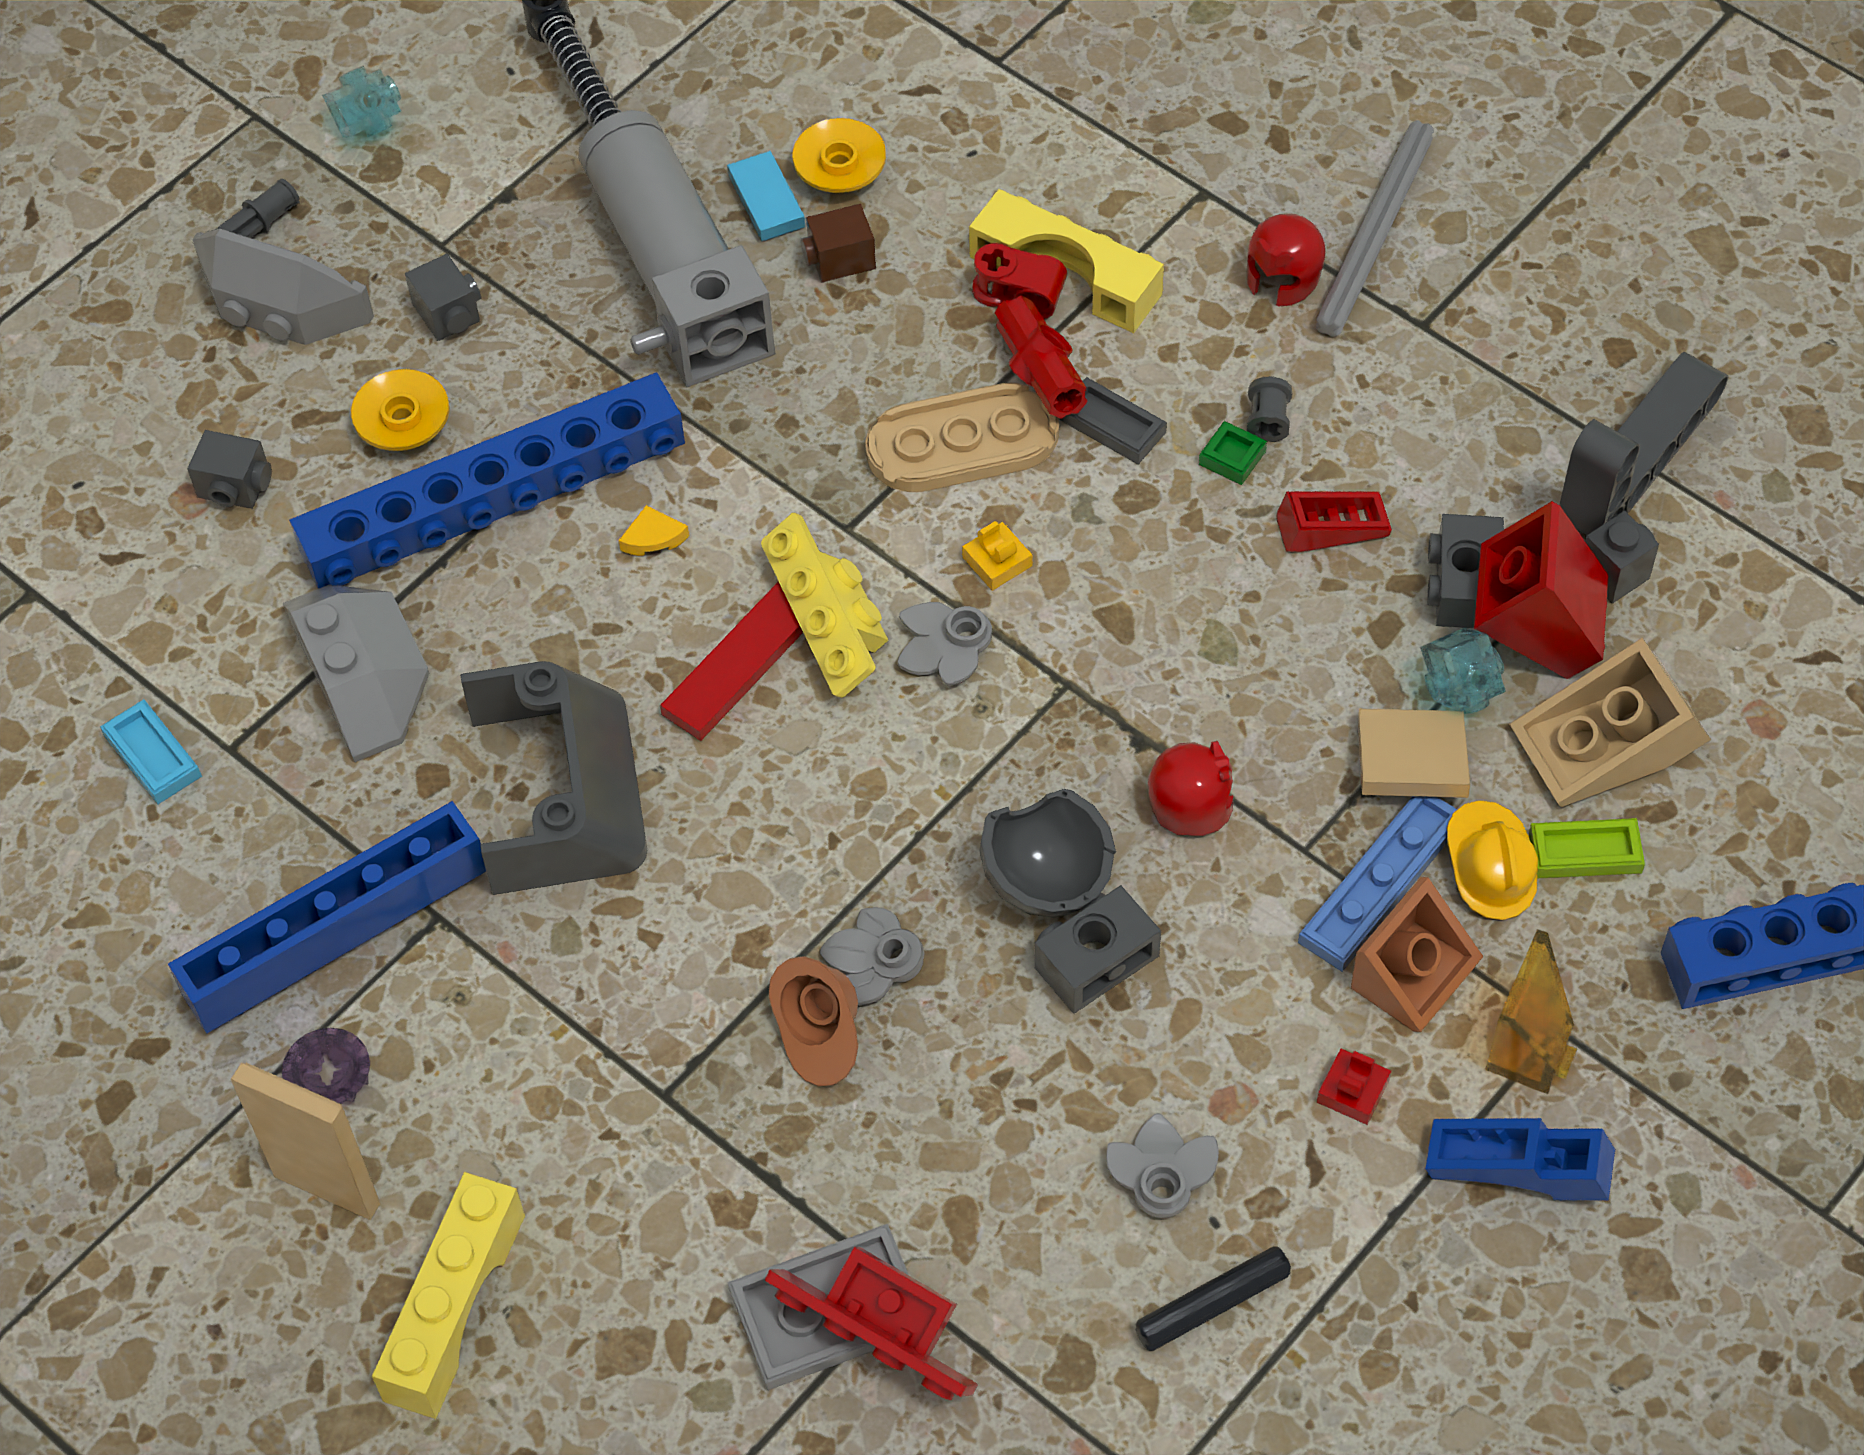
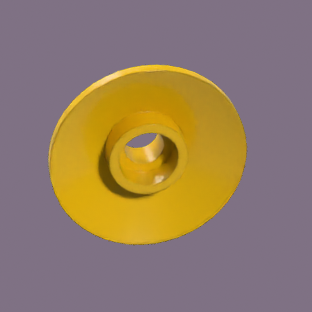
(839, 155)
(397, 396)

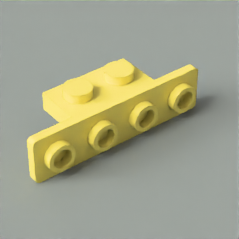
(827, 604)

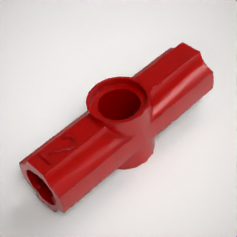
(1041, 357)

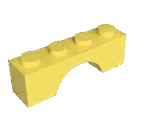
(1121, 279)
(429, 1331)

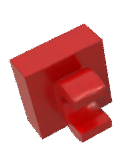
(1354, 1085)

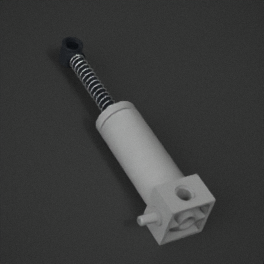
(705, 295)

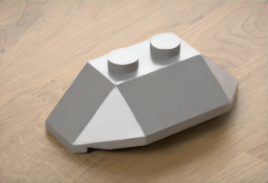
(278, 289)
(361, 662)

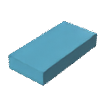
(766, 196)
(151, 751)

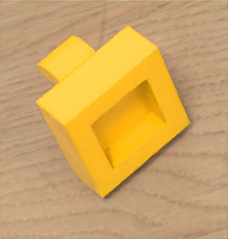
(997, 555)

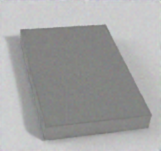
(794, 1342)

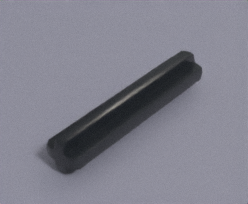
(1213, 1298)

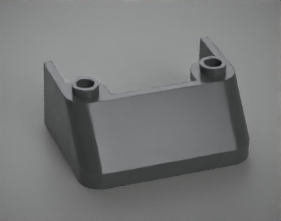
(579, 832)

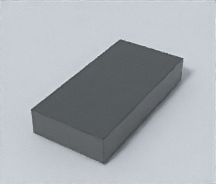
(1117, 423)

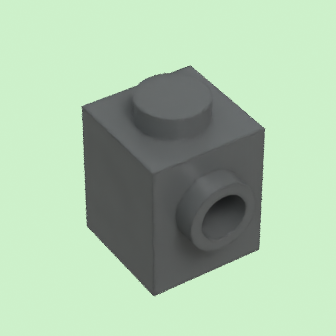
(443, 296)
(229, 469)
(1625, 552)

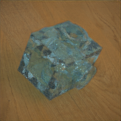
(348, 105)
(1463, 670)

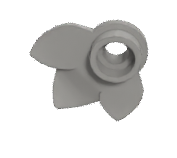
(938, 641)
(866, 953)
(1164, 1161)

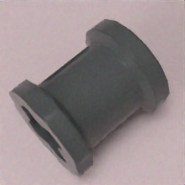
(1269, 408)

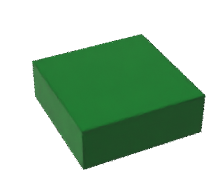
(1232, 452)

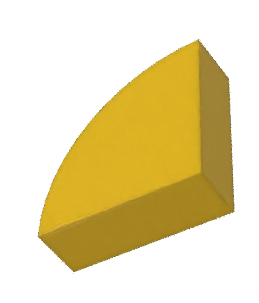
(652, 532)

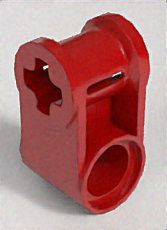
(1021, 274)

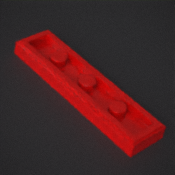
(733, 665)

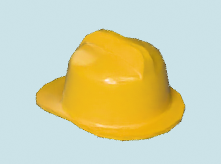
(1492, 860)

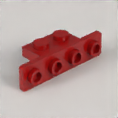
(886, 1311)

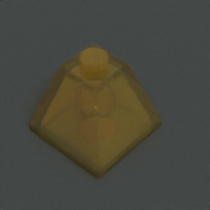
(1534, 1023)

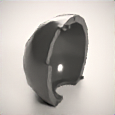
(1048, 854)

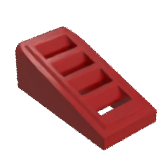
(1304, 531)

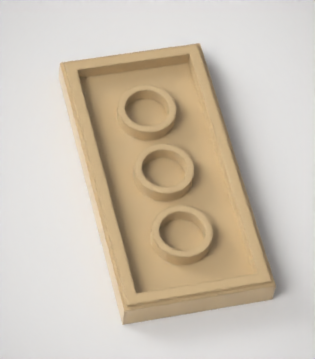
(306, 1140)

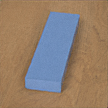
(1378, 881)

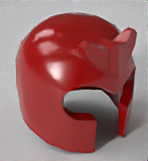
(1287, 247)
(1191, 789)

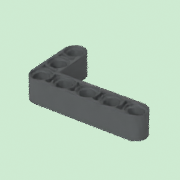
(1616, 468)

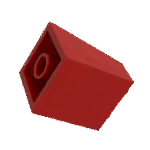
(1543, 592)

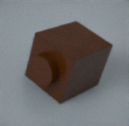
(839, 243)

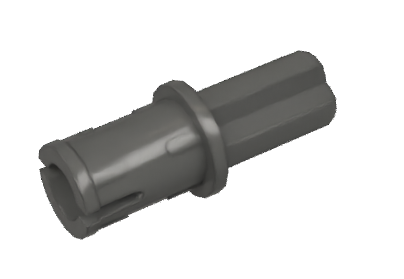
(263, 210)

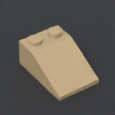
(1610, 727)

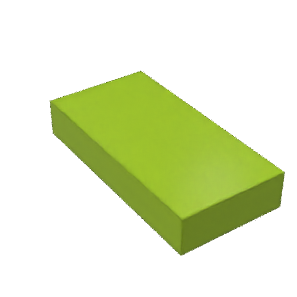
(1587, 848)

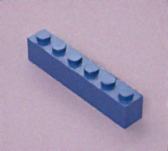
(328, 917)

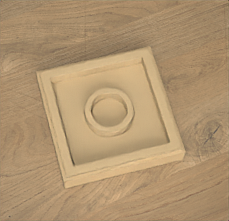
(1413, 753)

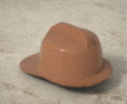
(815, 1019)

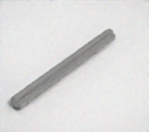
(1374, 229)

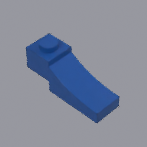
(1523, 1155)

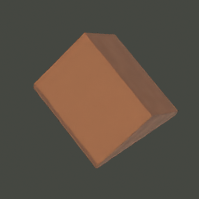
(1415, 958)

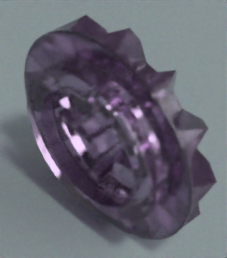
(344, 1051)

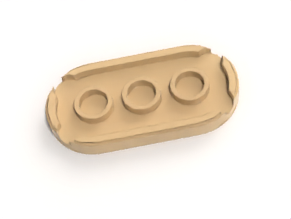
(961, 438)

